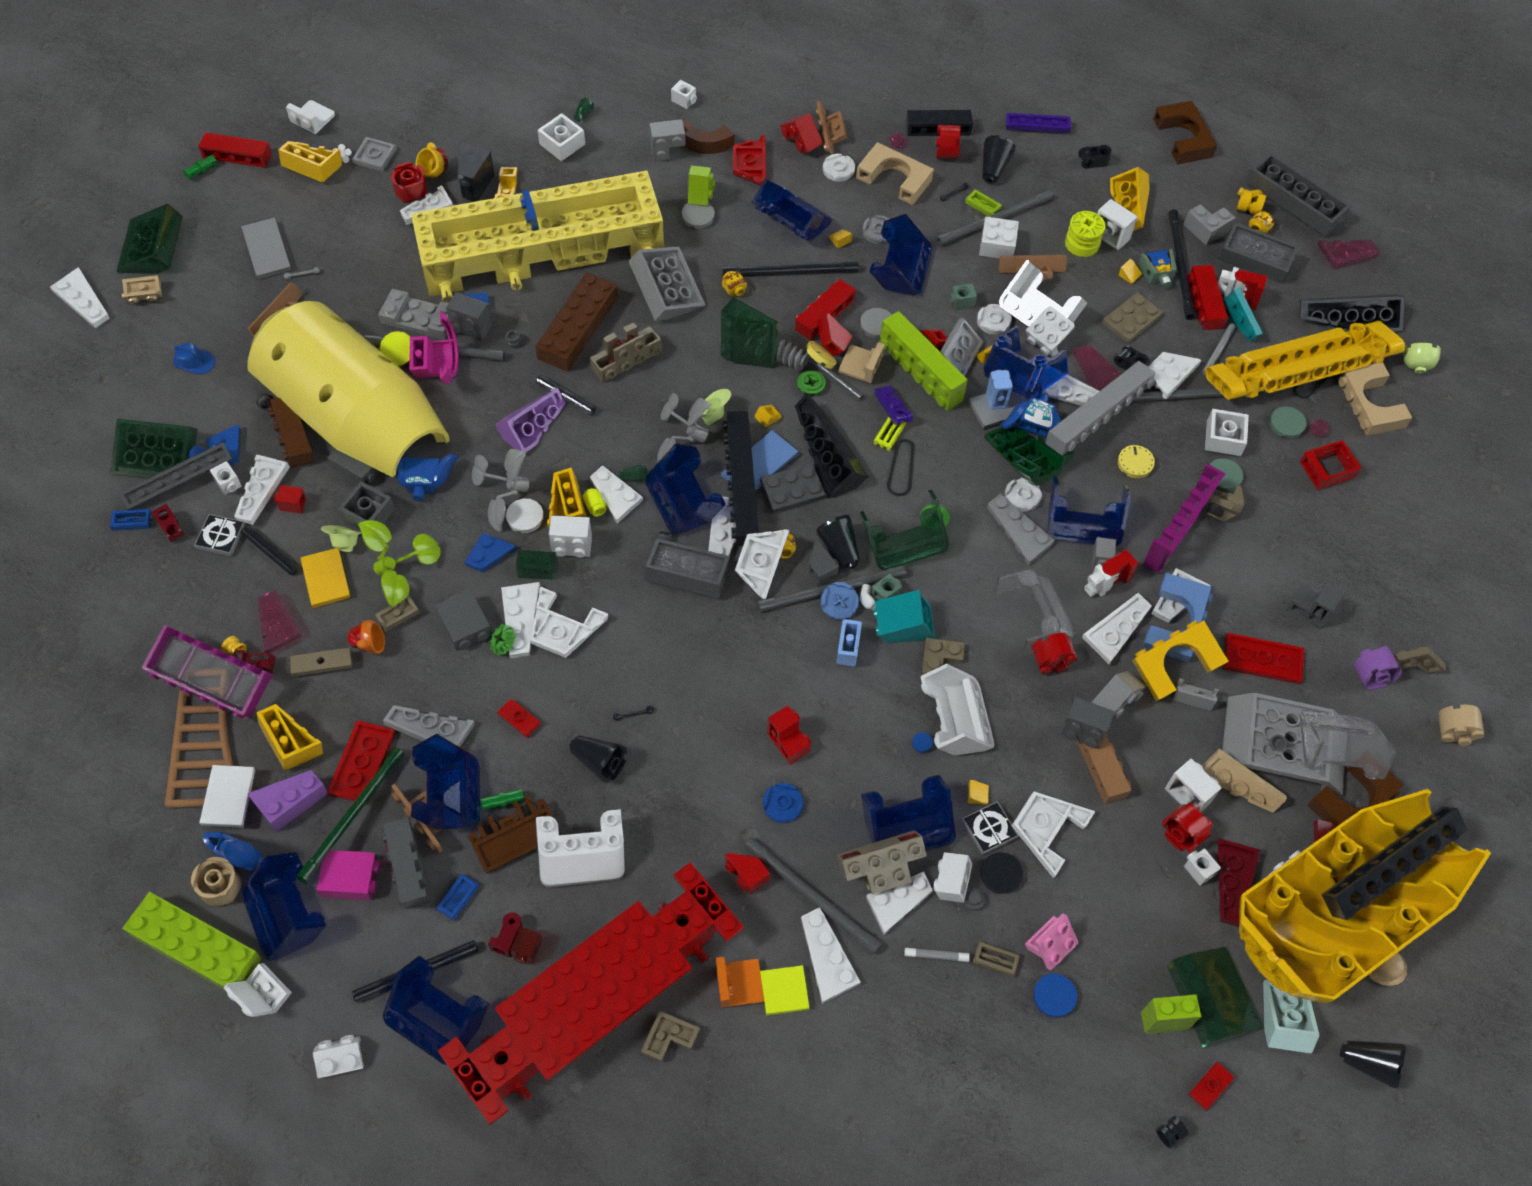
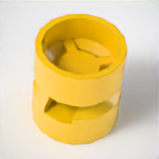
(1251, 202)

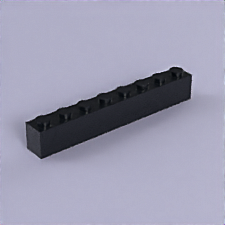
(741, 476)

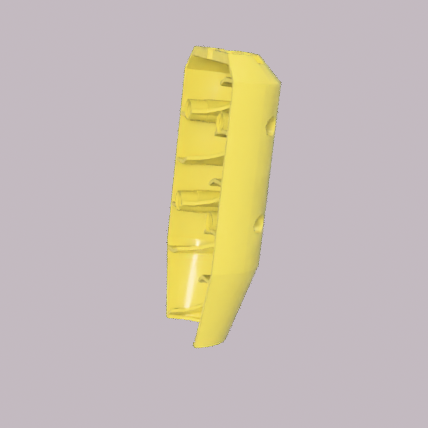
(342, 385)

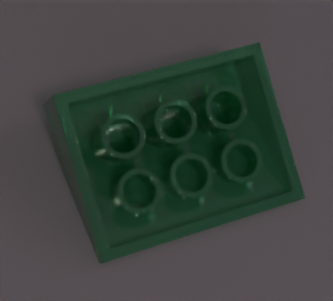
(150, 241)
(748, 335)
(150, 447)
(1220, 995)

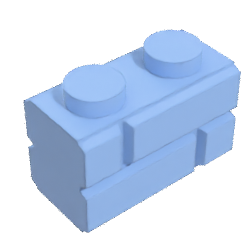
(999, 389)
(849, 642)

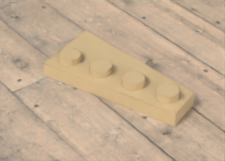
(1242, 781)

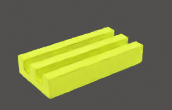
(883, 443)

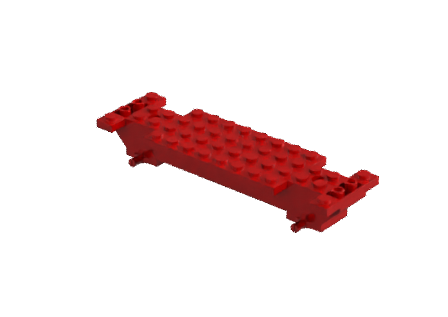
(590, 993)

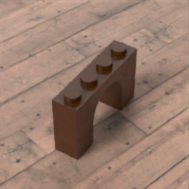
(1187, 117)
(1333, 809)

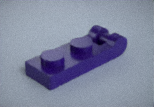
(893, 405)

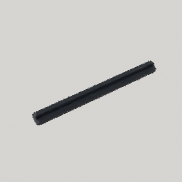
(437, 962)

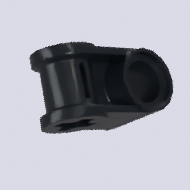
(1096, 157)
(1130, 358)

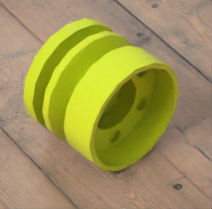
(1085, 233)

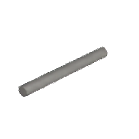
(1220, 346)

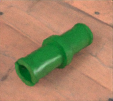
(200, 167)
(502, 799)

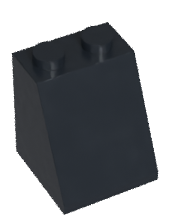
(474, 170)

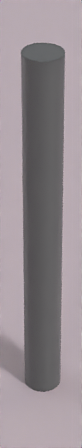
(837, 379)

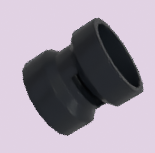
(1172, 1132)

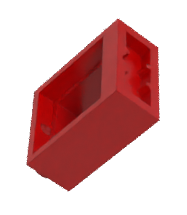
(1316, 472)

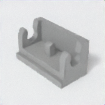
(1195, 696)

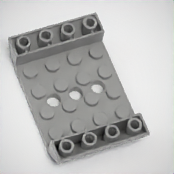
(1256, 718)

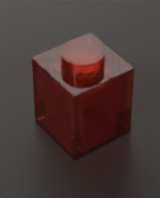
(526, 945)

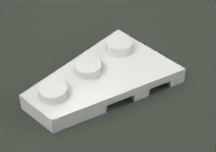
(432, 201)
(618, 496)

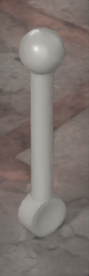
(287, 276)

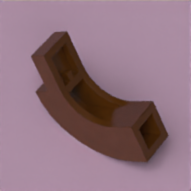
(708, 142)

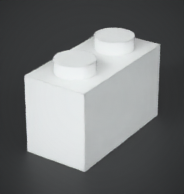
(953, 877)

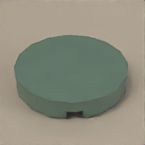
(1287, 422)
(1232, 477)

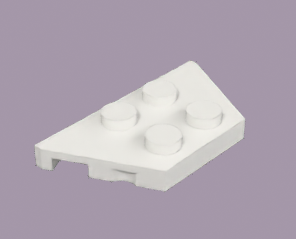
(1172, 371)
(760, 559)

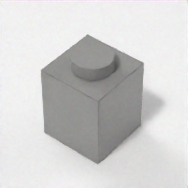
(1103, 550)

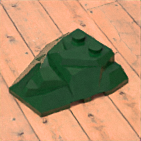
(1028, 456)

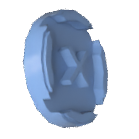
(839, 601)

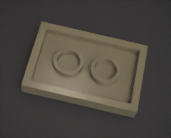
(1132, 317)

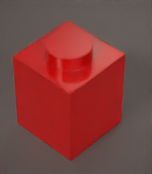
(290, 499)

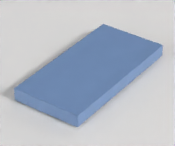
(769, 457)

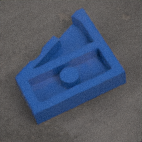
(530, 214)
(230, 438)
(487, 552)

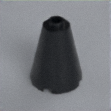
(996, 157)
(840, 540)
(599, 756)
(1376, 1059)

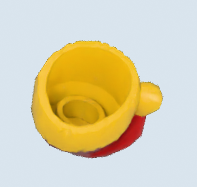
(432, 160)

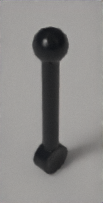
(964, 186)
(649, 710)

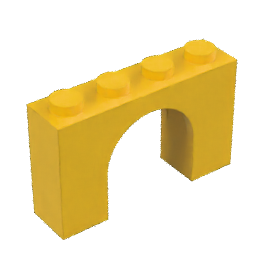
(1197, 638)

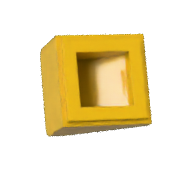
(841, 238)
(1130, 271)
(983, 355)
(767, 415)
(977, 793)

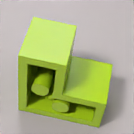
(700, 185)

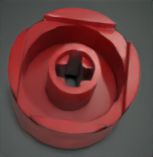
(948, 141)
(409, 182)
(1054, 653)
(1187, 827)

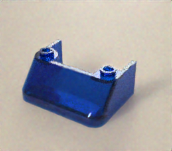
(1027, 376)
(1086, 526)

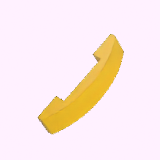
(507, 182)

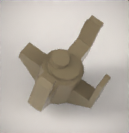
(1230, 503)

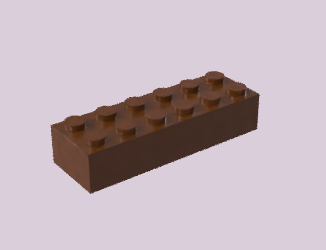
(577, 322)

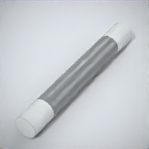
(936, 954)

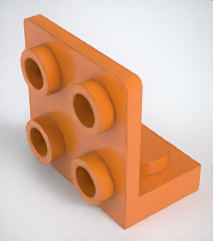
(739, 982)

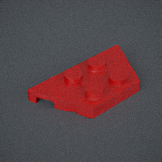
(750, 160)

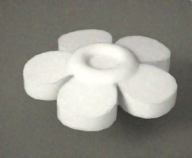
(344, 153)

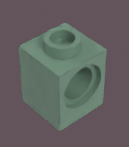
(963, 297)
(889, 582)

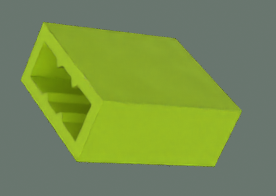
(1170, 1014)

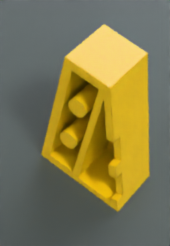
(310, 161)
(287, 739)

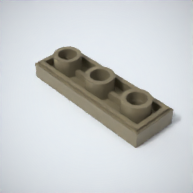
(310, 662)

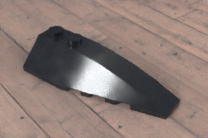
(1355, 309)
(832, 455)

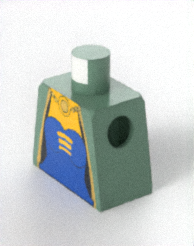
(1158, 267)

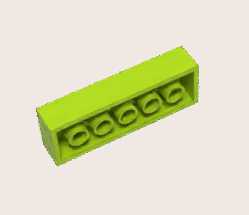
(923, 361)
(191, 942)

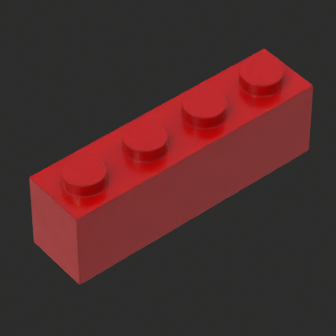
(235, 149)
(1207, 297)
(833, 301)

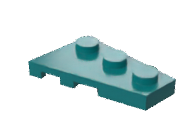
(1241, 314)

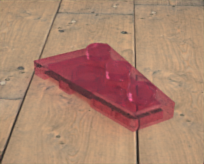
(1347, 253)
(1095, 367)
(276, 622)

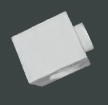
(683, 94)
(225, 478)
(1199, 874)

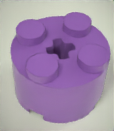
(1377, 668)

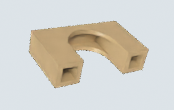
(885, 158)
(1372, 417)

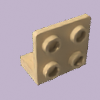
(861, 362)

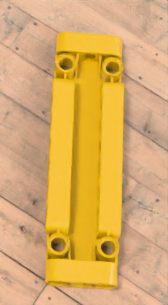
(1304, 360)

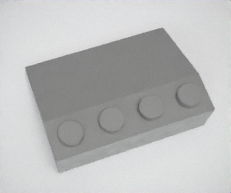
(666, 282)

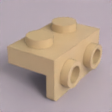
(141, 288)

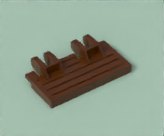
(513, 838)

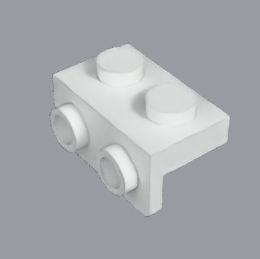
(338, 1056)

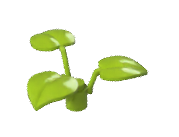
(395, 586)

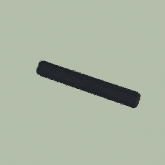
(568, 396)
(269, 550)

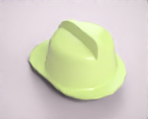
(716, 411)
(342, 537)

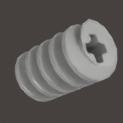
(791, 356)

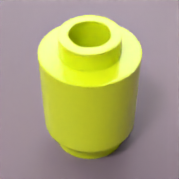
(594, 502)

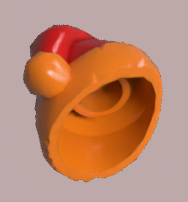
(367, 637)

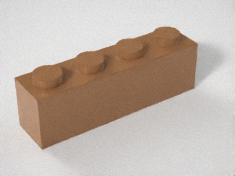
(1106, 771)

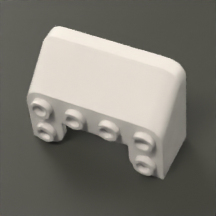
(1027, 303)
(960, 709)
(582, 856)

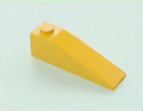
(1132, 192)

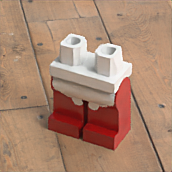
(1249, 283)
(1110, 573)

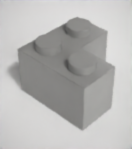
(666, 135)
(1208, 226)
(1120, 690)

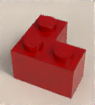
(803, 131)
(785, 734)

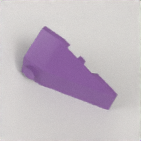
(526, 425)

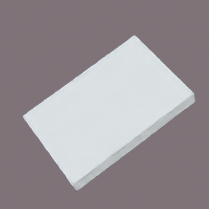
(227, 796)

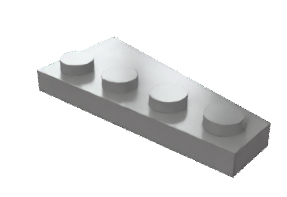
(1025, 534)
(424, 725)

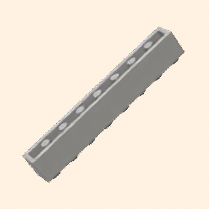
(1100, 408)

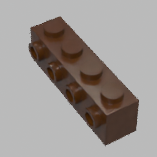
(291, 433)

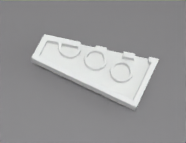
(80, 297)
(1071, 391)
(262, 484)
(720, 533)
(519, 613)
(1115, 629)
(830, 964)

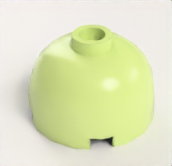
(1421, 357)

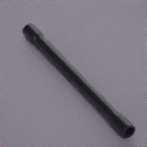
(792, 269)
(1188, 306)

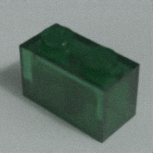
(536, 564)

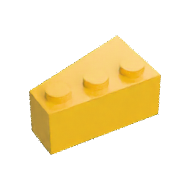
(566, 496)

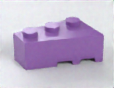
(288, 798)

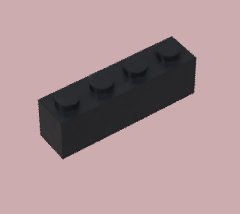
(927, 121)

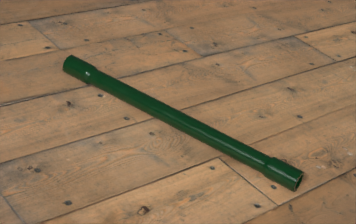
(312, 865)

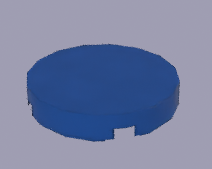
(783, 803)
(1055, 995)

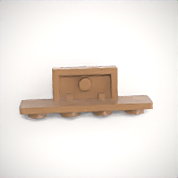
(832, 127)
(1045, 263)
(286, 298)
(421, 827)

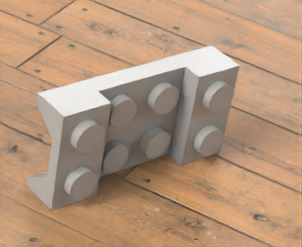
(413, 314)

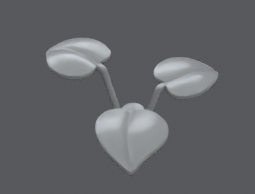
(694, 430)
(515, 483)

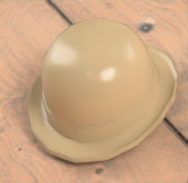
(1390, 972)

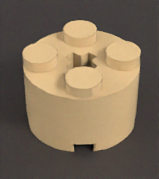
(1461, 724)
(216, 881)

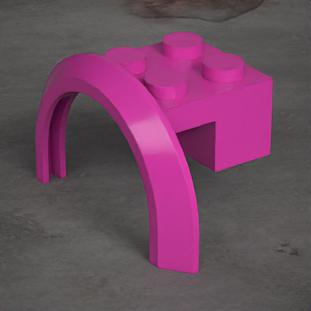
(435, 357)

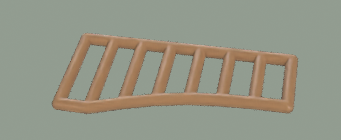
(177, 746)

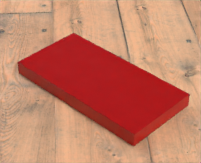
(1264, 658)
(360, 760)

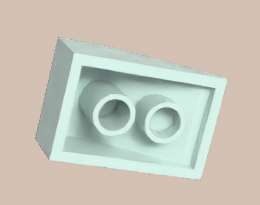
(1288, 1021)

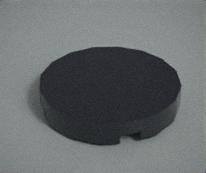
(1001, 873)

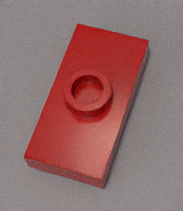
(519, 718)
(1211, 1086)

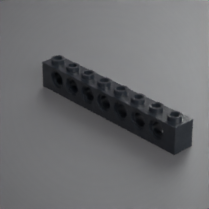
(1394, 862)

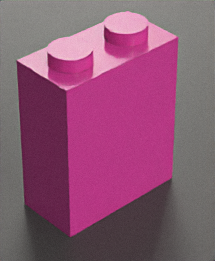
(348, 875)

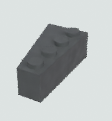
(406, 863)

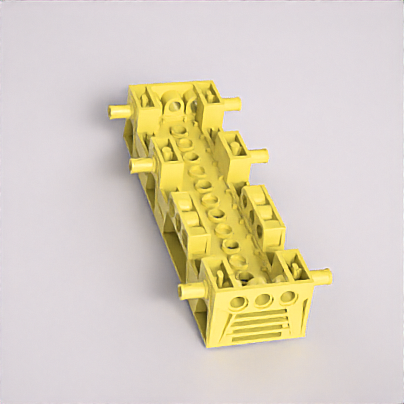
(574, 231)

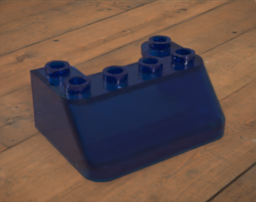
(789, 208)
(906, 257)
(678, 492)
(451, 785)
(927, 815)
(277, 907)
(427, 1014)

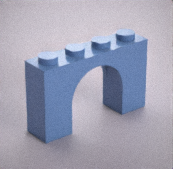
(1193, 597)

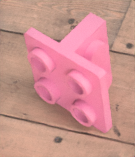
(1053, 941)

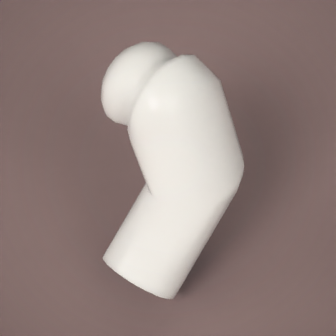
(865, 597)

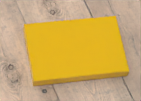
(325, 577)

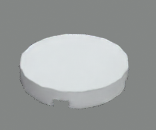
(838, 167)
(994, 319)
(1023, 494)
(524, 515)

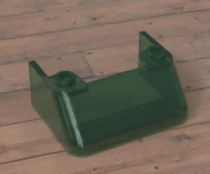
(909, 544)

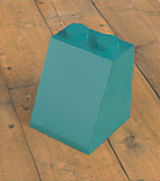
(904, 618)

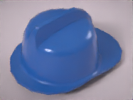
(193, 359)

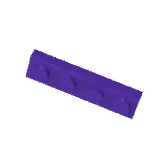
(1038, 122)

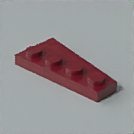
(1234, 877)

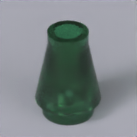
(584, 108)
(636, 473)

